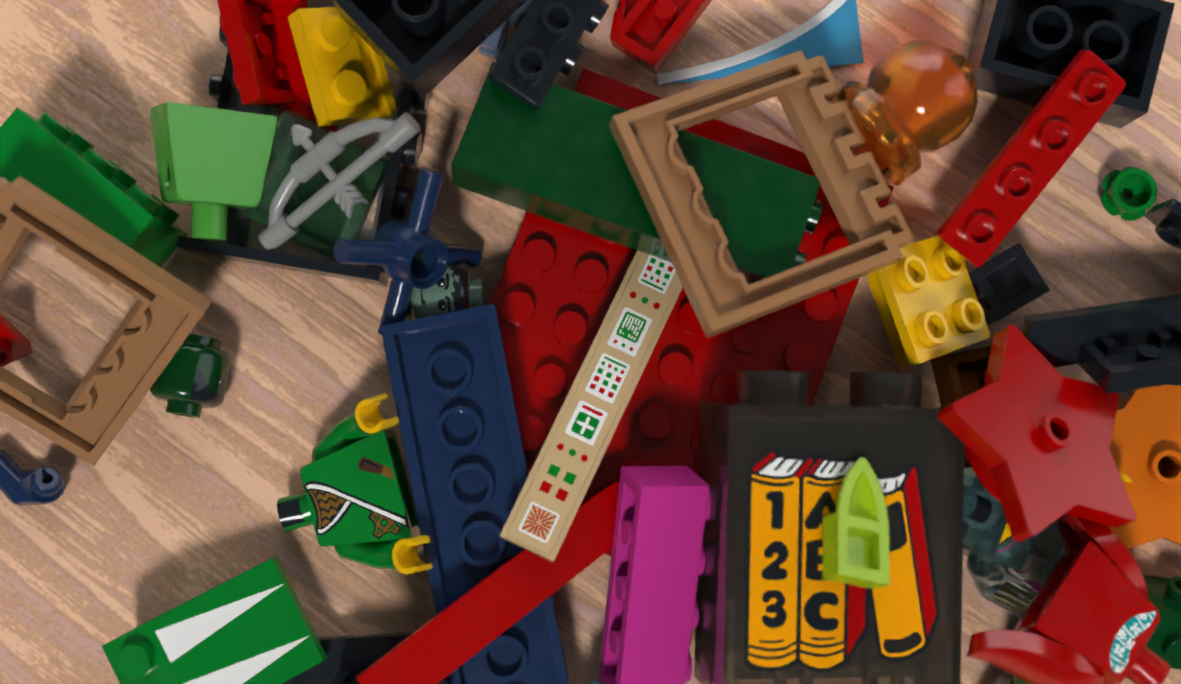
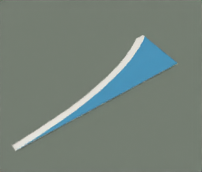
(829, 33)

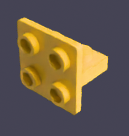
(928, 303)

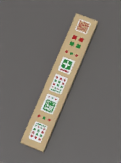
(593, 407)

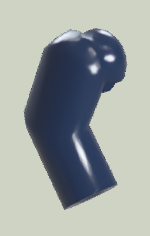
(31, 485)

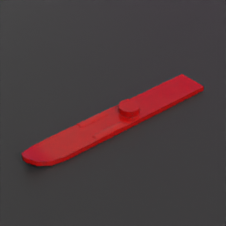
(498, 601)

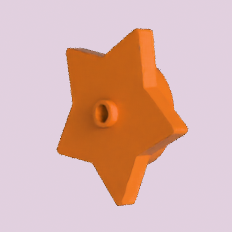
(1143, 433)

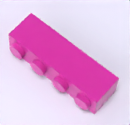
(654, 575)

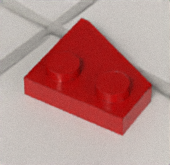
(653, 28)

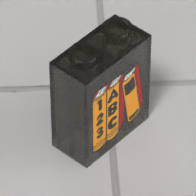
(772, 480)

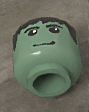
(451, 293)

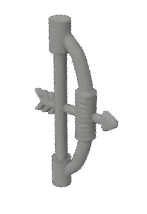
(318, 156)

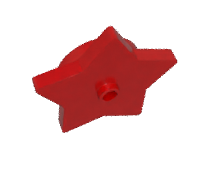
(1040, 440)

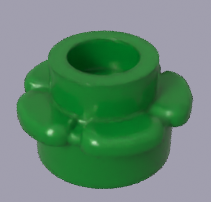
(1141, 186)

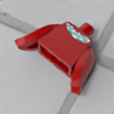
(1085, 619)

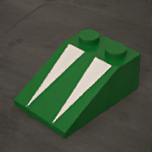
(228, 635)

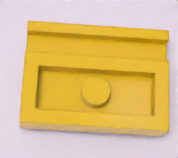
(340, 69)

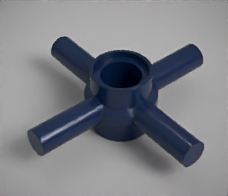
(408, 250)

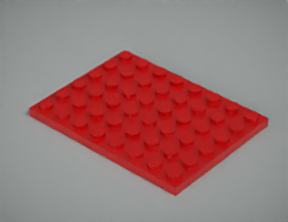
(563, 286)

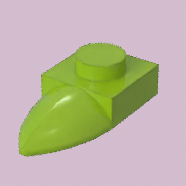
(858, 532)

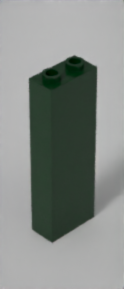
(572, 172)

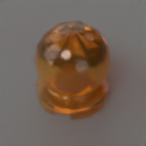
(912, 104)

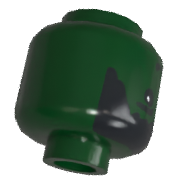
(194, 377)

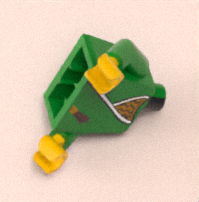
(359, 494)

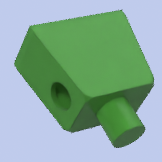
(211, 161)

